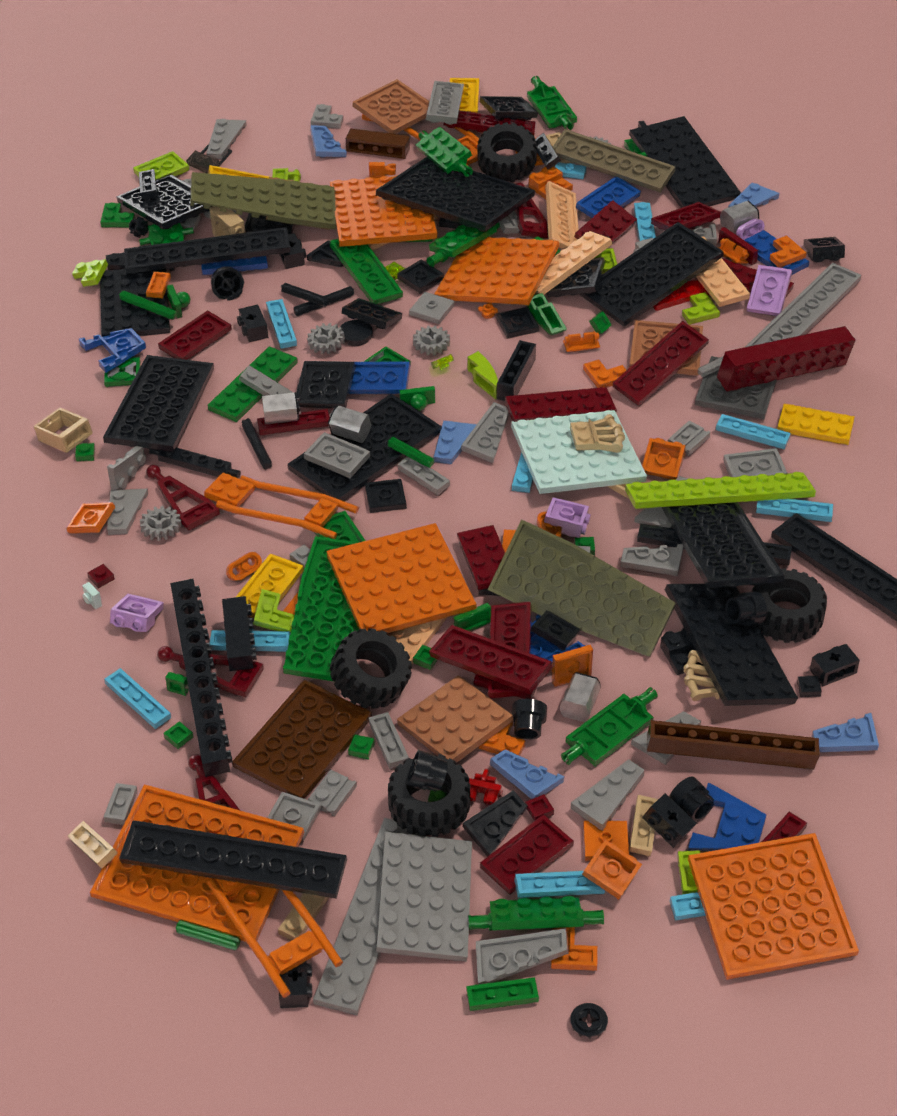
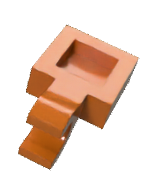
(378, 169)

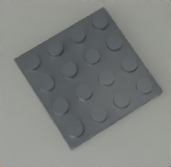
(746, 401)

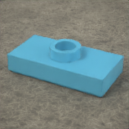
(571, 170)

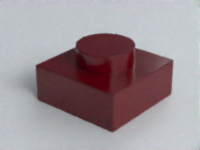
(100, 575)
(539, 806)

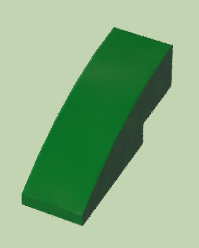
(546, 315)

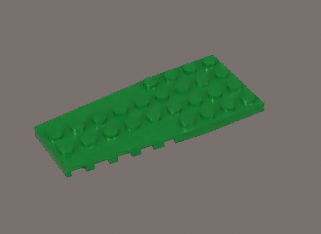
(320, 616)

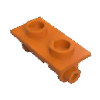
(737, 255)
(576, 343)

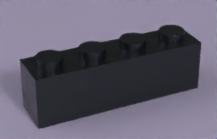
(516, 370)
(237, 633)

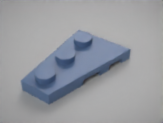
(324, 143)
(756, 195)
(450, 441)
(850, 736)
(525, 776)

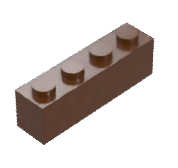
(377, 143)

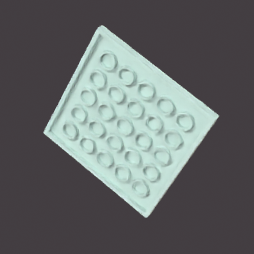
(560, 467)

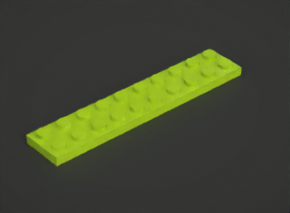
(719, 490)

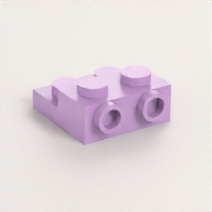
(569, 516)
(135, 613)

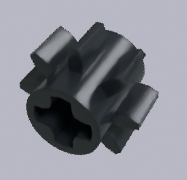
(138, 227)

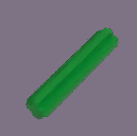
(411, 452)
(208, 935)

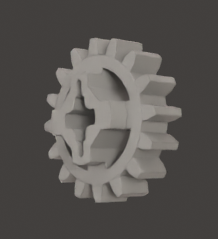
(326, 338)
(431, 340)
(160, 523)

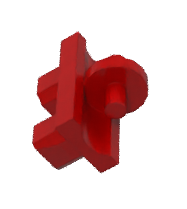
(485, 784)

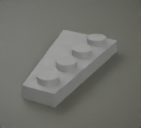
(604, 798)

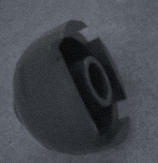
(227, 283)

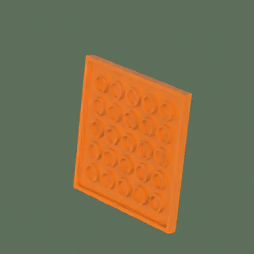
(498, 271)
(401, 580)
(772, 906)

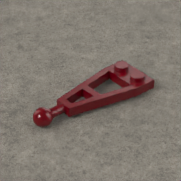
(530, 228)
(193, 517)
(239, 685)
(195, 764)

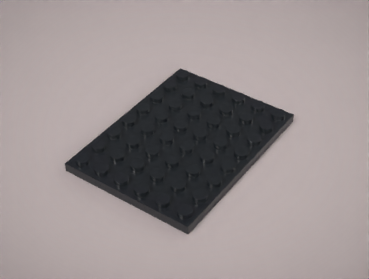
(471, 201)

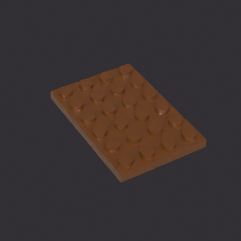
(302, 740)

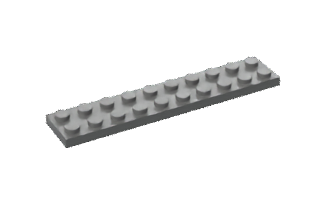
(809, 305)
(346, 985)

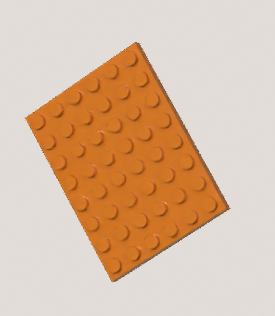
(369, 219)
(184, 895)

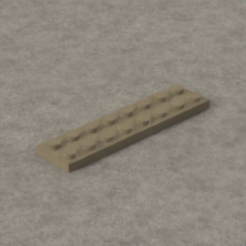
(613, 160)

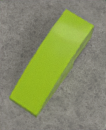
(483, 373)

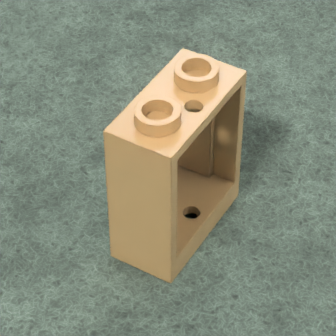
(228, 222)
(78, 430)

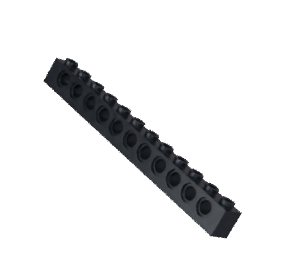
(201, 679)

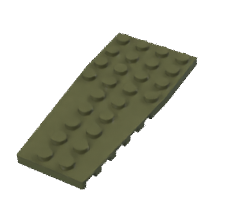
(276, 198)
(580, 590)

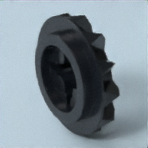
(596, 1014)

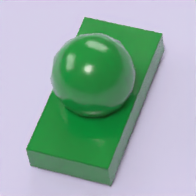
(177, 300)
(418, 397)
(474, 618)

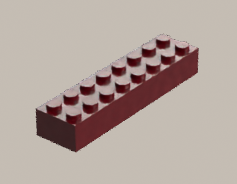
(785, 358)

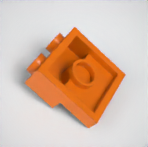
(538, 180)
(663, 458)
(612, 869)

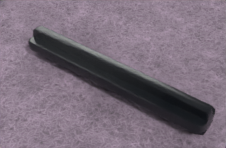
(305, 294)
(333, 297)
(256, 444)

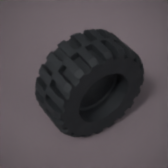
(507, 137)
(795, 623)
(359, 685)
(429, 817)

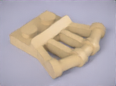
(597, 436)
(692, 680)

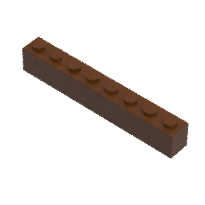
(733, 744)

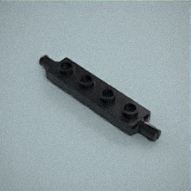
(196, 462)

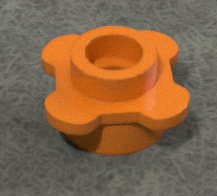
(488, 310)

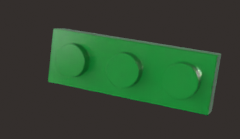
(502, 994)

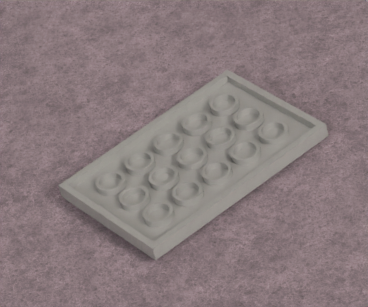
(424, 897)

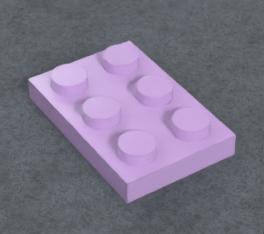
(769, 290)

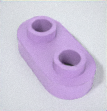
(750, 228)

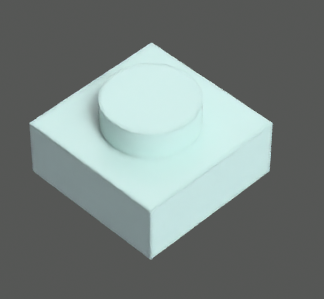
(91, 595)

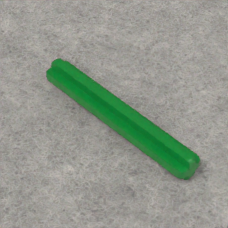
(148, 305)

